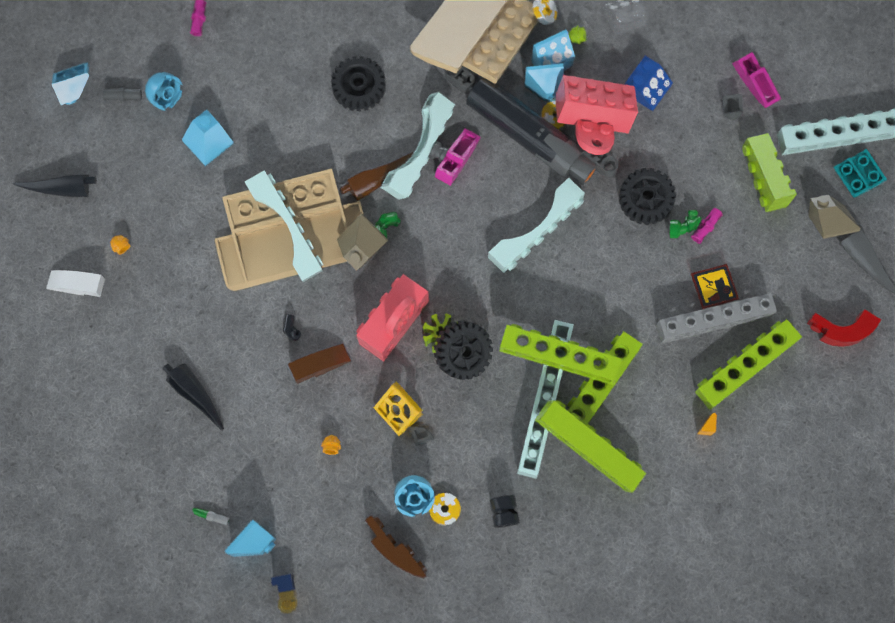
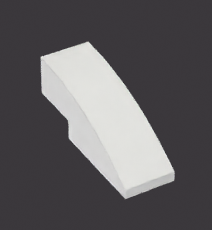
(76, 282)

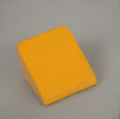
(709, 426)

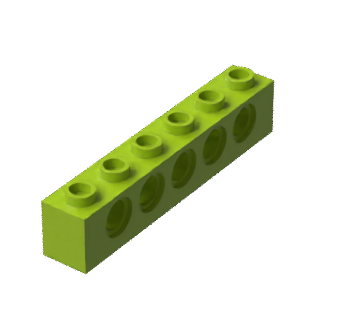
(787, 335)
(630, 348)
(567, 363)

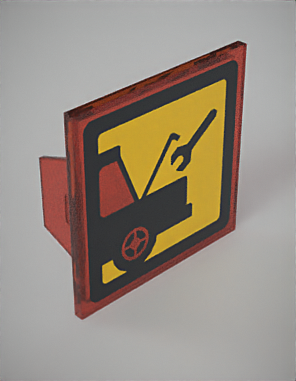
(714, 286)

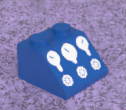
(649, 82)

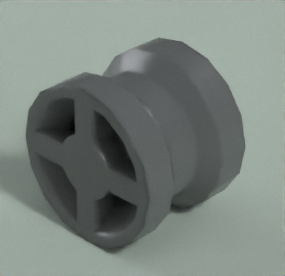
(438, 151)

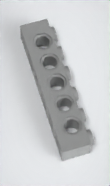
(716, 318)

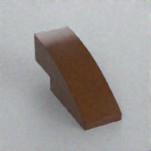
(319, 363)

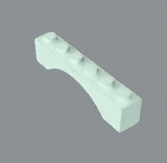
(435, 114)
(264, 192)
(511, 250)

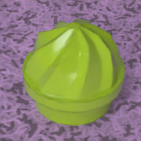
(577, 35)

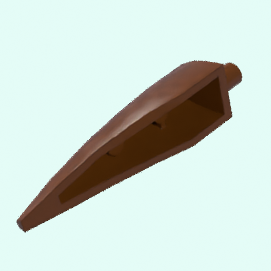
(372, 179)

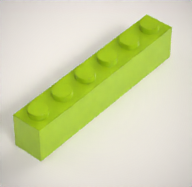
(590, 446)

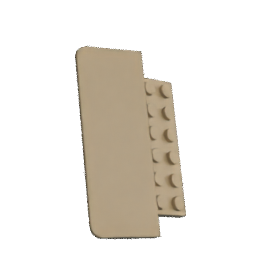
(476, 35)
(261, 241)

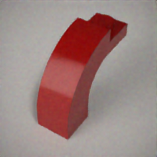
(844, 335)

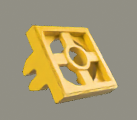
(381, 408)

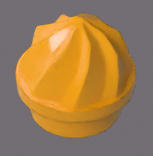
(119, 244)
(331, 445)

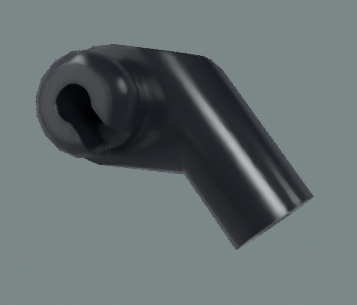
(288, 328)

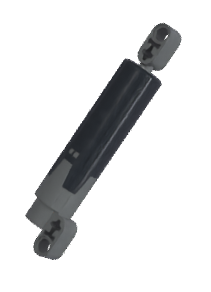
(530, 129)

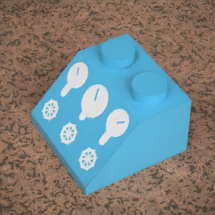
(554, 50)

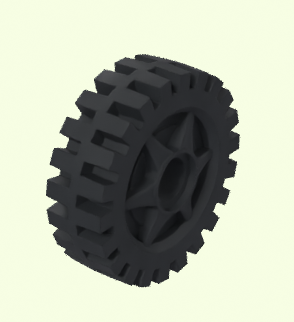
(356, 71)
(650, 183)
(475, 356)

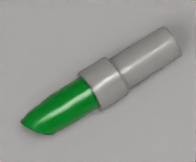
(211, 516)

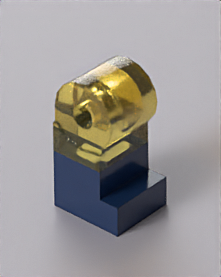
(287, 593)

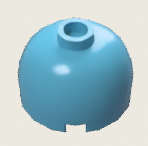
(163, 90)
(413, 495)

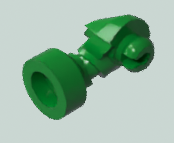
(387, 220)
(691, 223)

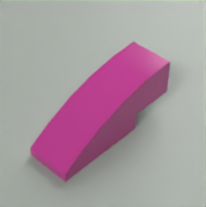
(757, 80)
(457, 157)

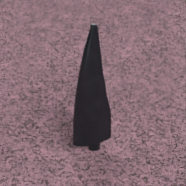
(61, 186)
(190, 388)

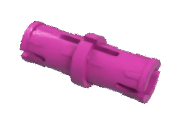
(198, 17)
(706, 225)

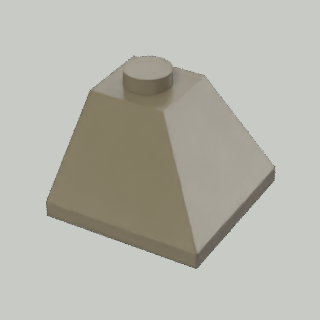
(831, 217)
(360, 242)

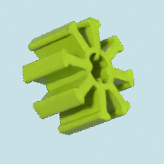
(434, 331)

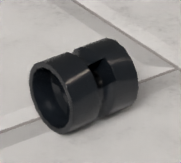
(504, 511)

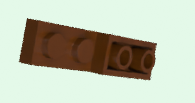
(399, 556)

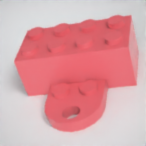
(595, 110)
(392, 317)

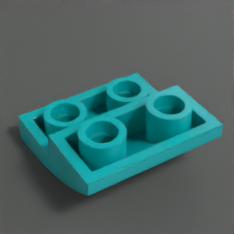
(860, 173)

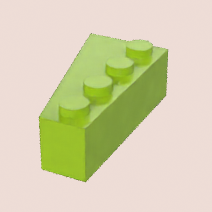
(768, 173)

